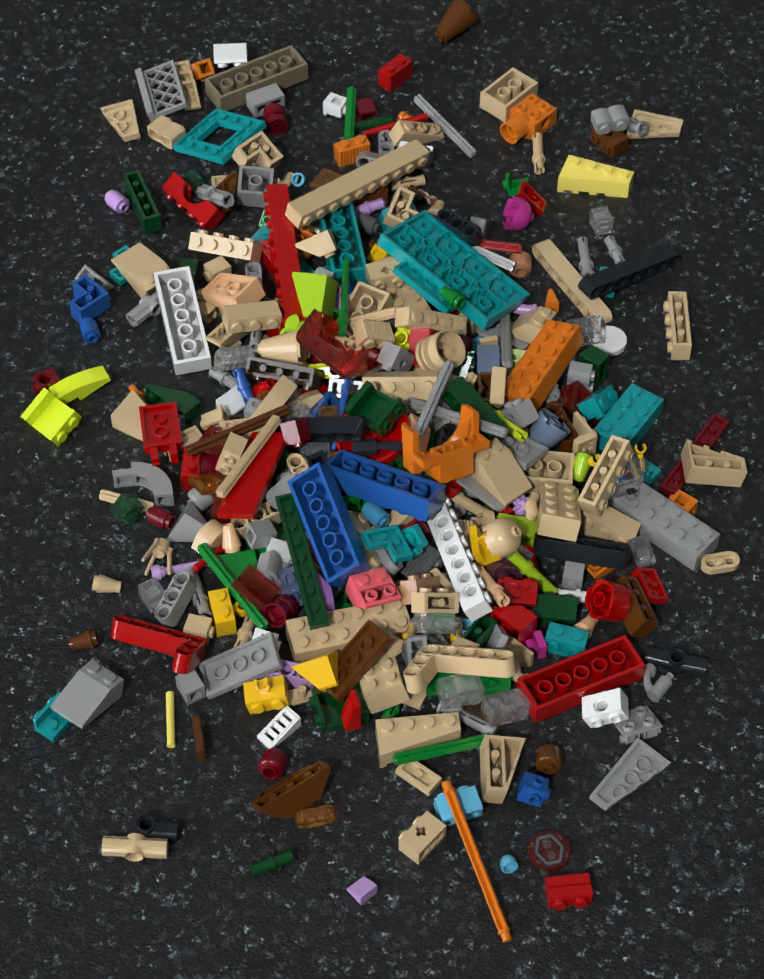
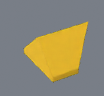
(320, 670)

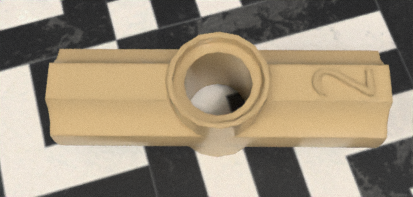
(135, 847)

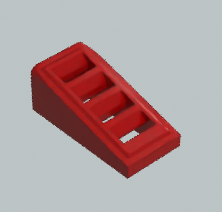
(351, 712)

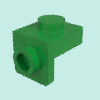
(513, 186)

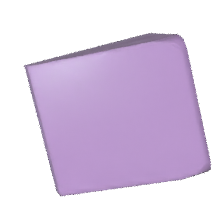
(363, 890)

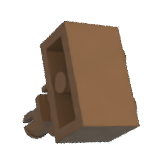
(414, 584)

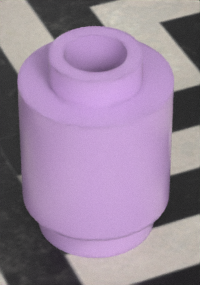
(117, 201)

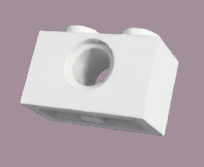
(605, 708)

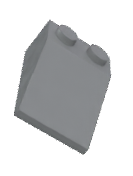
(88, 694)

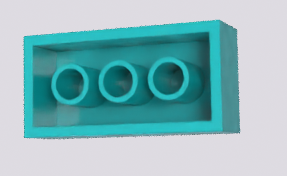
(630, 416)

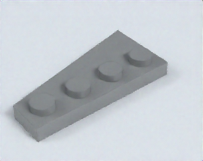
(632, 771)

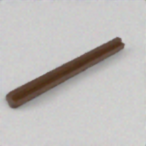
(239, 429)

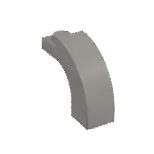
(149, 477)

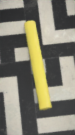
(170, 719)

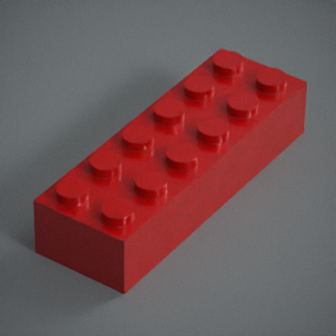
(584, 674)

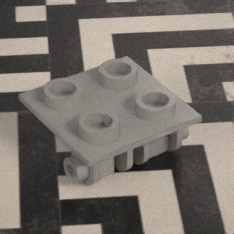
(640, 722)

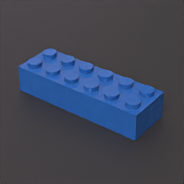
(386, 485)
(328, 524)

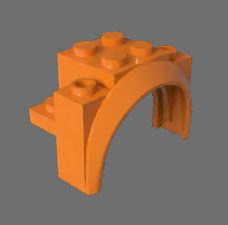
(451, 459)

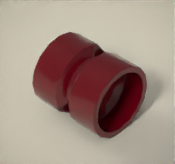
(275, 118)
(280, 610)

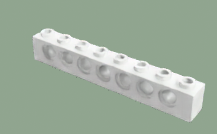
(459, 563)

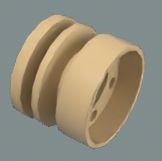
(440, 348)

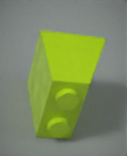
(315, 292)

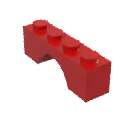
(205, 212)

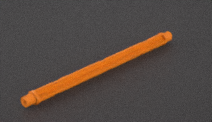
(484, 881)

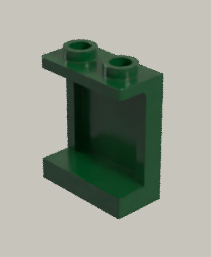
(376, 408)
(329, 710)

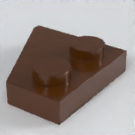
(229, 185)

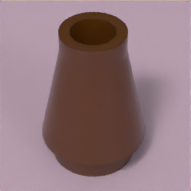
(84, 640)

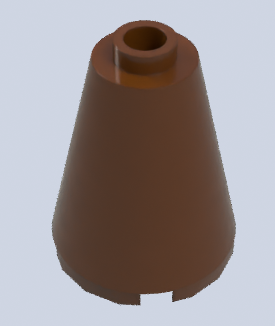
(455, 21)

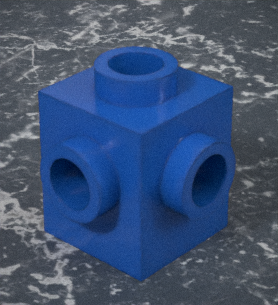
(533, 789)

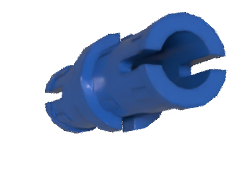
(243, 384)

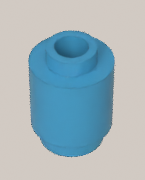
(375, 514)

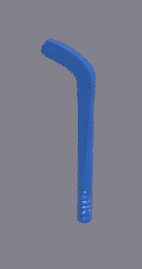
(343, 400)

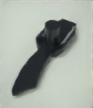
(370, 446)

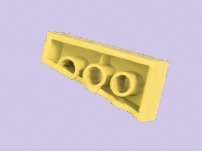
(594, 177)

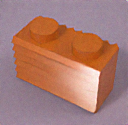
(347, 150)

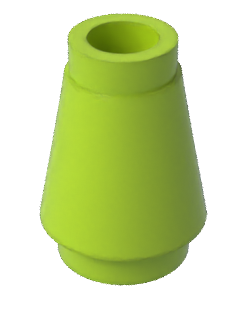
(581, 466)

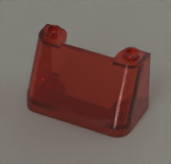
(318, 338)

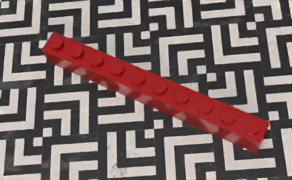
(283, 249)

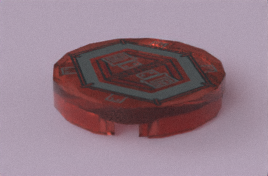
(548, 851)

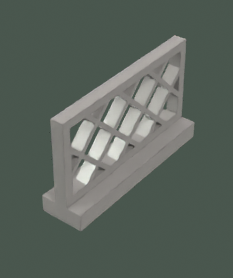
(149, 94)

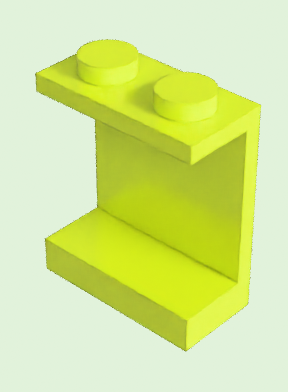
(51, 417)

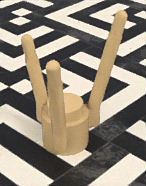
(160, 549)

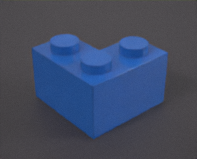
(89, 299)

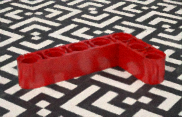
(185, 647)

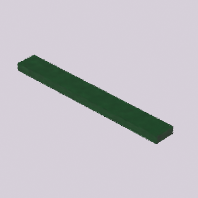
(302, 562)

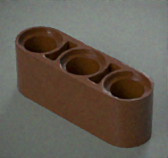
(566, 444)

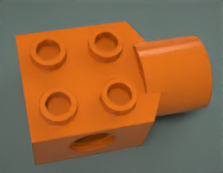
(527, 118)

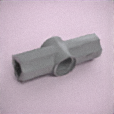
(216, 196)
(147, 307)

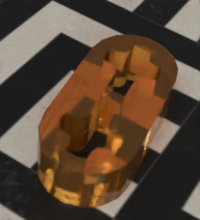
(315, 817)

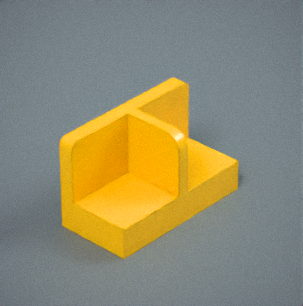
(479, 548)

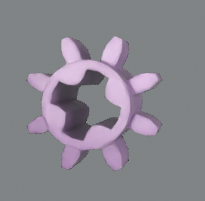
(519, 506)

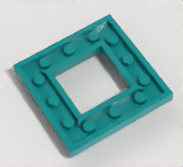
(193, 143)

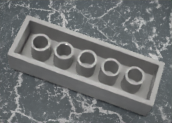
(669, 526)

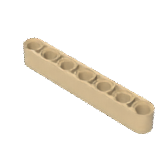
(567, 279)

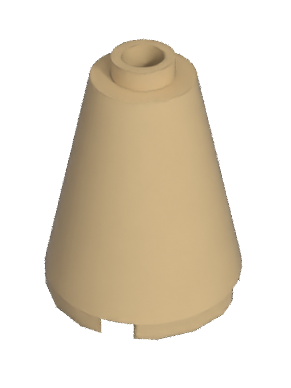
(284, 349)

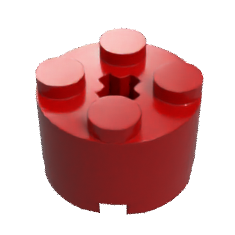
(608, 601)

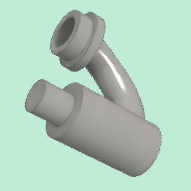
(662, 685)

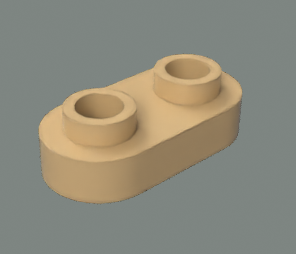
(719, 562)

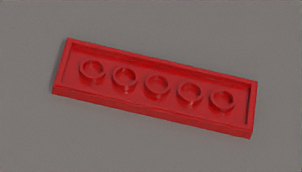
(248, 492)

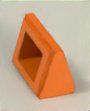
(552, 301)

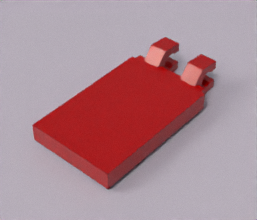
(160, 430)

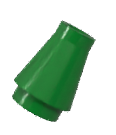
(454, 298)

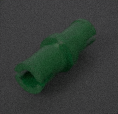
(272, 862)

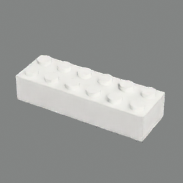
(182, 320)

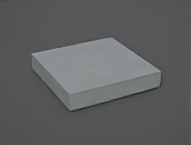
(498, 638)

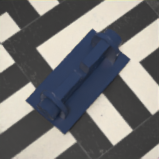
(289, 584)

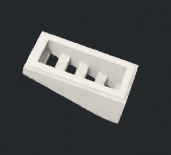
(281, 717)

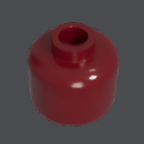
(273, 763)

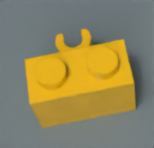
(224, 612)
(266, 694)

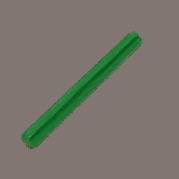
(227, 579)

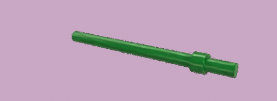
(343, 319)

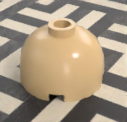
(502, 537)

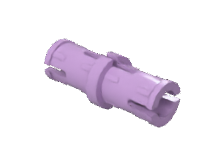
(370, 207)

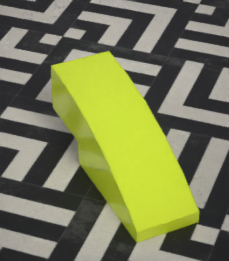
(80, 384)

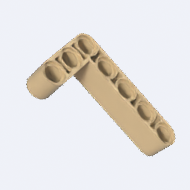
(266, 510)
(456, 660)

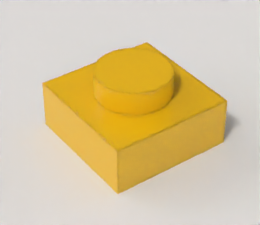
(377, 253)

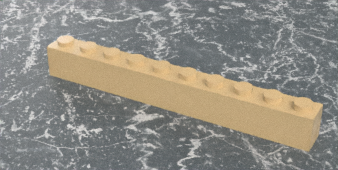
(356, 184)

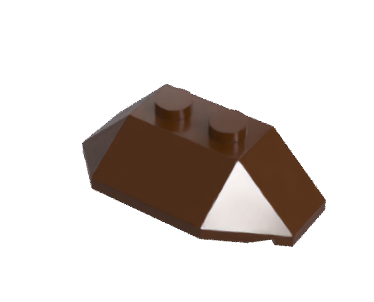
(293, 792)

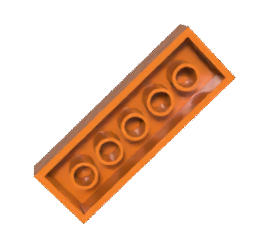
(543, 362)

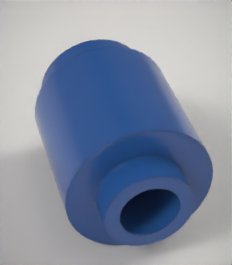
(89, 330)

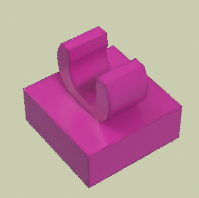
(537, 644)

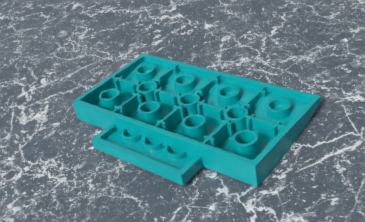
(437, 258)

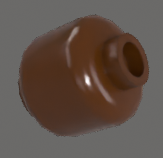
(548, 759)

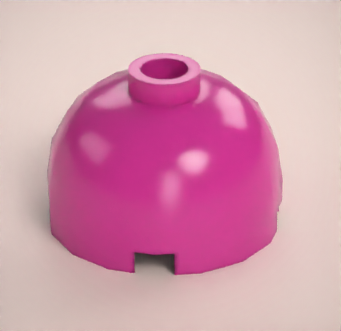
(517, 213)

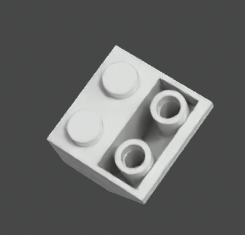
(230, 54)

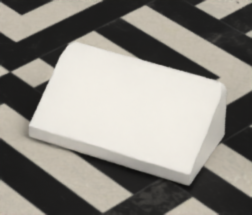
(231, 401)

